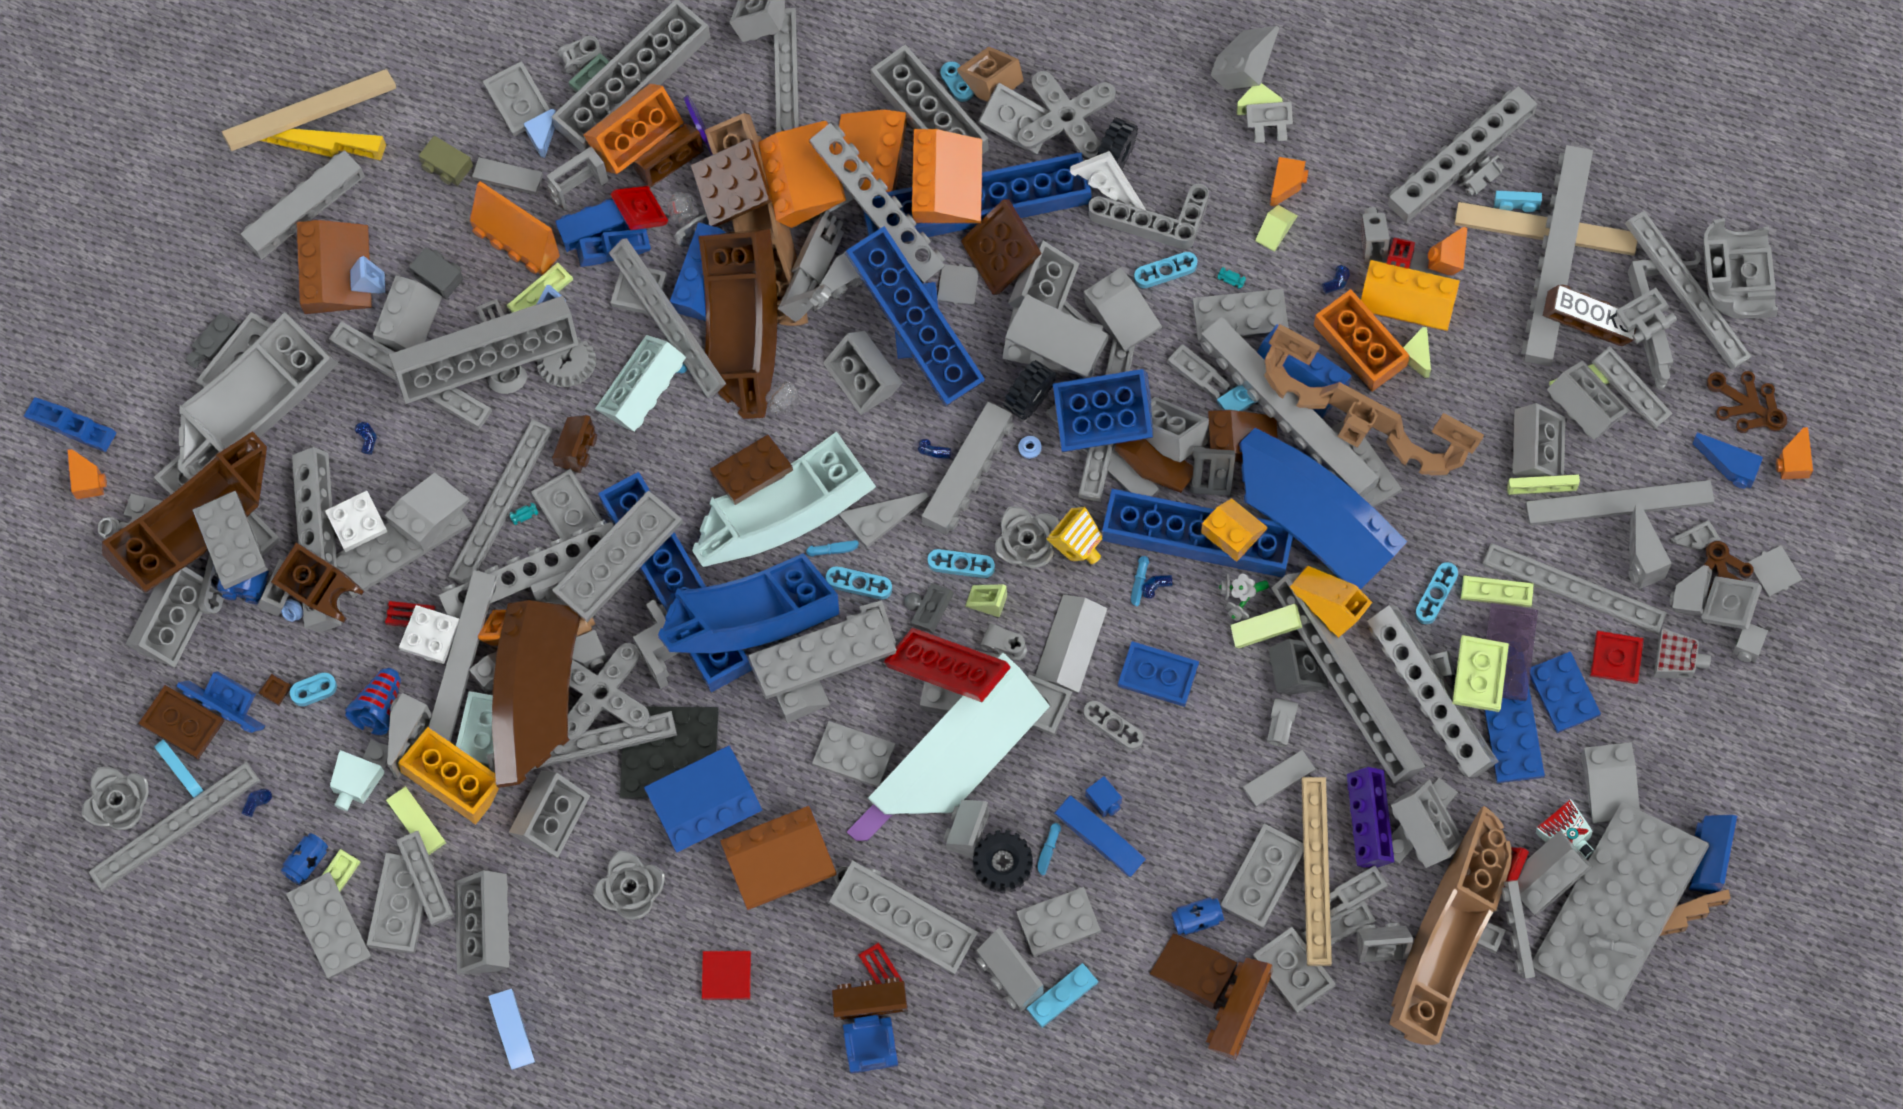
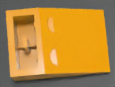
(1331, 599)

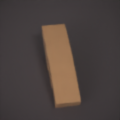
(1694, 910)

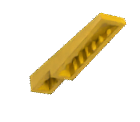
(329, 143)

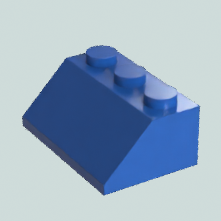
(1712, 870)

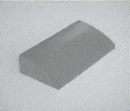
(1056, 336)

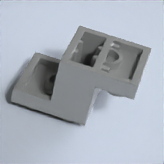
(650, 646)

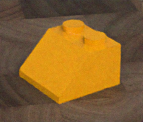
(1232, 528)

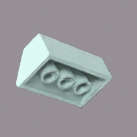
(641, 382)

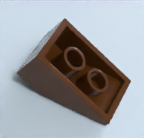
(1230, 427)
(1194, 970)

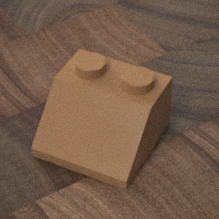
(989, 69)

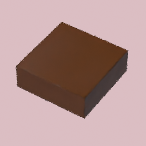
(275, 689)

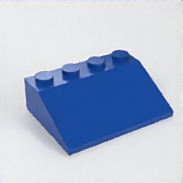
(1104, 410)
(703, 798)

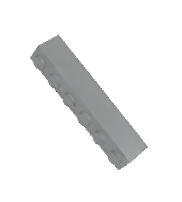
(302, 204)
(967, 468)

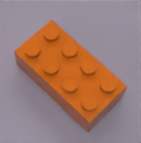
(634, 128)
(1361, 340)

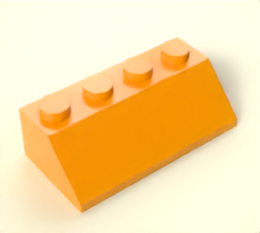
(1409, 295)
(450, 775)

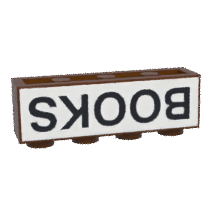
(1586, 315)

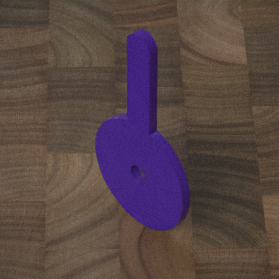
(697, 119)

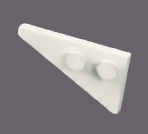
(1107, 176)

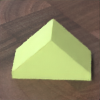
(1256, 95)
(1275, 227)
(1419, 353)
(987, 598)

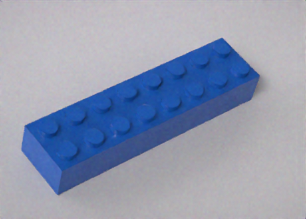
(914, 316)
(1176, 531)

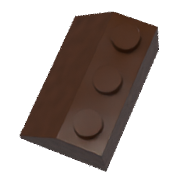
(669, 155)
(869, 999)

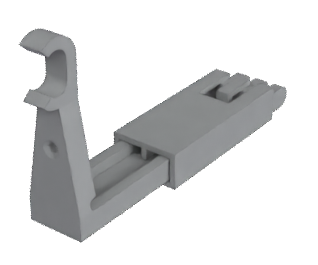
(811, 267)
(1657, 347)

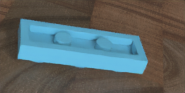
(1062, 995)

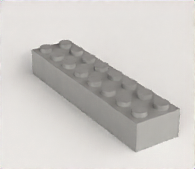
(645, 60)
(484, 349)

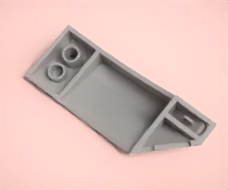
(251, 393)

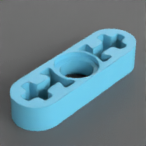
(1148, 270)
(943, 567)
(877, 580)
(1446, 590)
(178, 768)

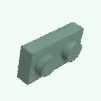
(588, 72)

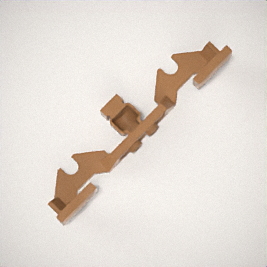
(1364, 412)

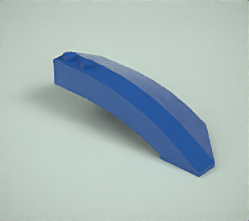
(1317, 509)
(749, 609)

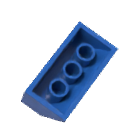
(689, 290)
(1318, 374)

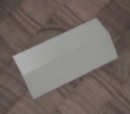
(1071, 642)

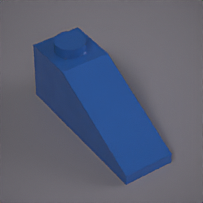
(1733, 462)

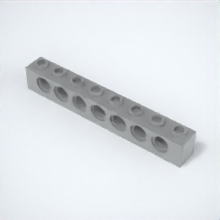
(821, 143)
(1408, 207)
(314, 528)
(515, 565)
(1482, 756)

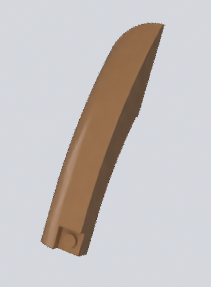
(725, 136)
(1451, 930)

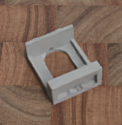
(595, 168)

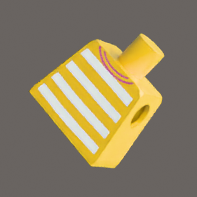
(1077, 536)

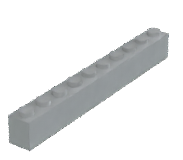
(1559, 251)
(1302, 424)
(1354, 689)

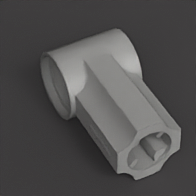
(1282, 718)

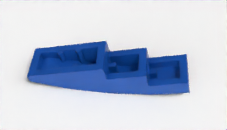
(70, 424)
(1099, 836)

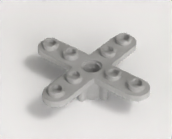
(1063, 108)
(606, 681)

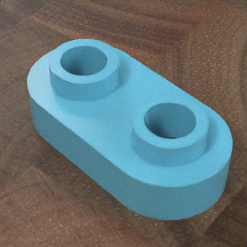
(955, 81)
(313, 688)

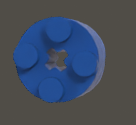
(251, 589)

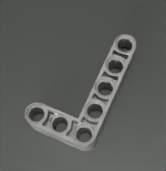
(1154, 221)

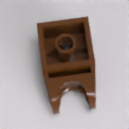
(322, 585)

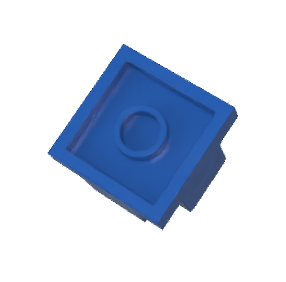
(870, 1044)

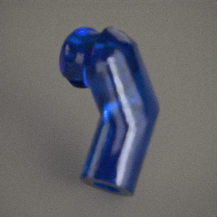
(1340, 279)
(368, 434)
(933, 451)
(1154, 582)
(256, 799)

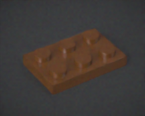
(751, 469)
(181, 722)

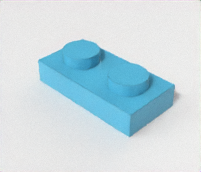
(1517, 200)

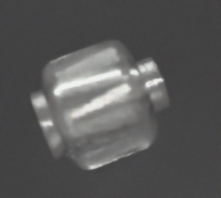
(682, 208)
(782, 398)

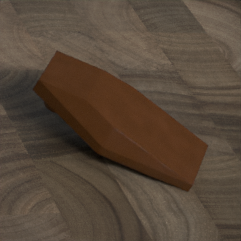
(1154, 466)

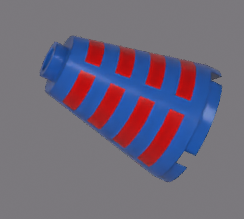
(374, 702)

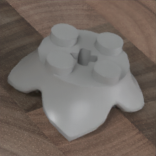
(1019, 524)
(109, 785)
(627, 869)

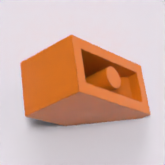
(1288, 179)
(1449, 253)
(1796, 457)
(85, 477)

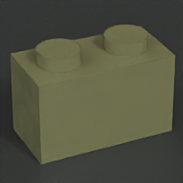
(445, 161)

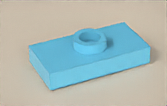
(1236, 399)

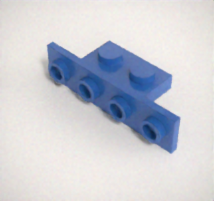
(227, 698)

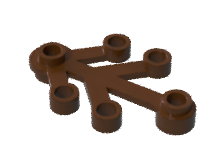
(1748, 404)
(1725, 558)

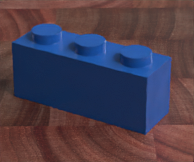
(590, 223)

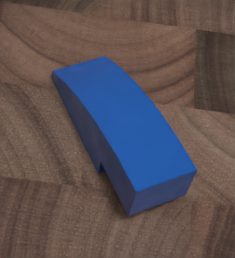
(596, 249)

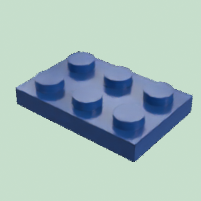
(1158, 674)
(1564, 692)

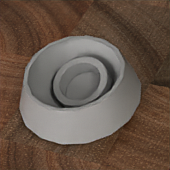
(508, 380)

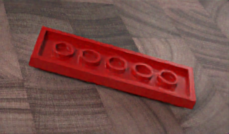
(947, 665)

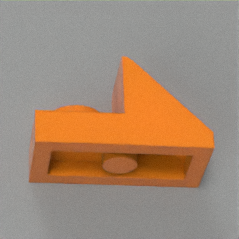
(492, 628)

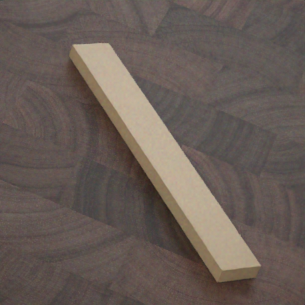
(308, 110)
(1535, 227)
(1316, 871)

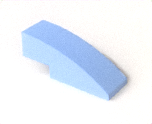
(511, 1028)

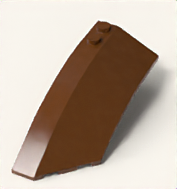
(741, 315)
(169, 533)
(531, 687)

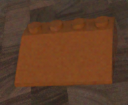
(324, 263)
(778, 857)
(1240, 1008)

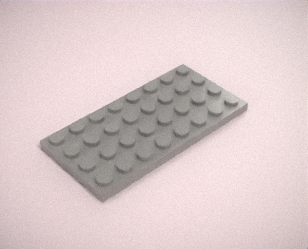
(1624, 897)

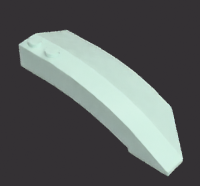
(814, 492)
(962, 748)

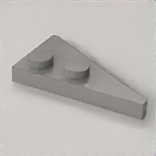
(876, 520)

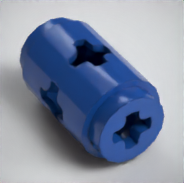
(296, 867)
(1188, 923)

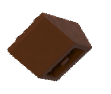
(575, 443)

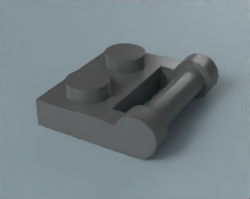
(1220, 471)

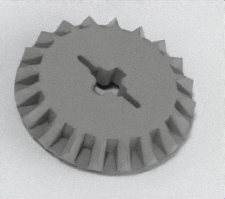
(571, 373)

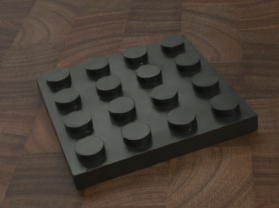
(656, 759)

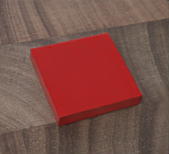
(639, 207)
(1617, 657)
(726, 975)

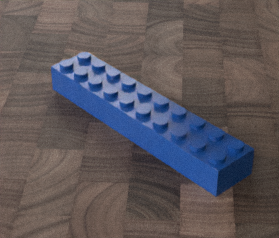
(1030, 187)
(665, 573)

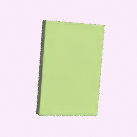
(1480, 673)

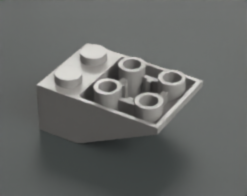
(838, 279)

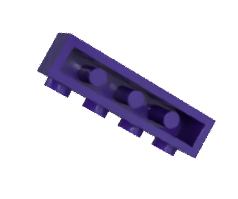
(1370, 817)

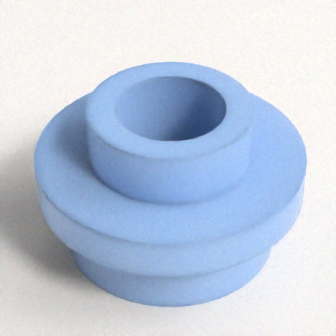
(1029, 453)
(292, 610)

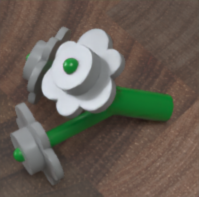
(1243, 589)

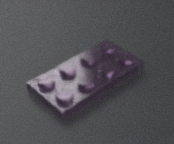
(1517, 628)

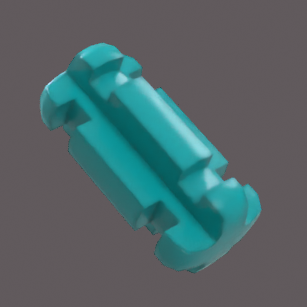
(1231, 278)
(523, 513)

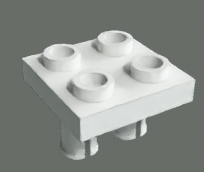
(356, 521)
(429, 634)

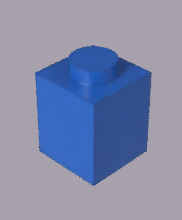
(1104, 797)

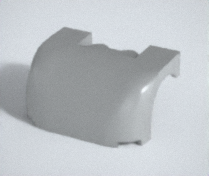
(1739, 271)

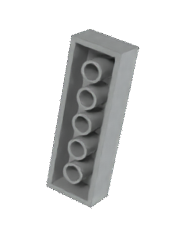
(918, 93)

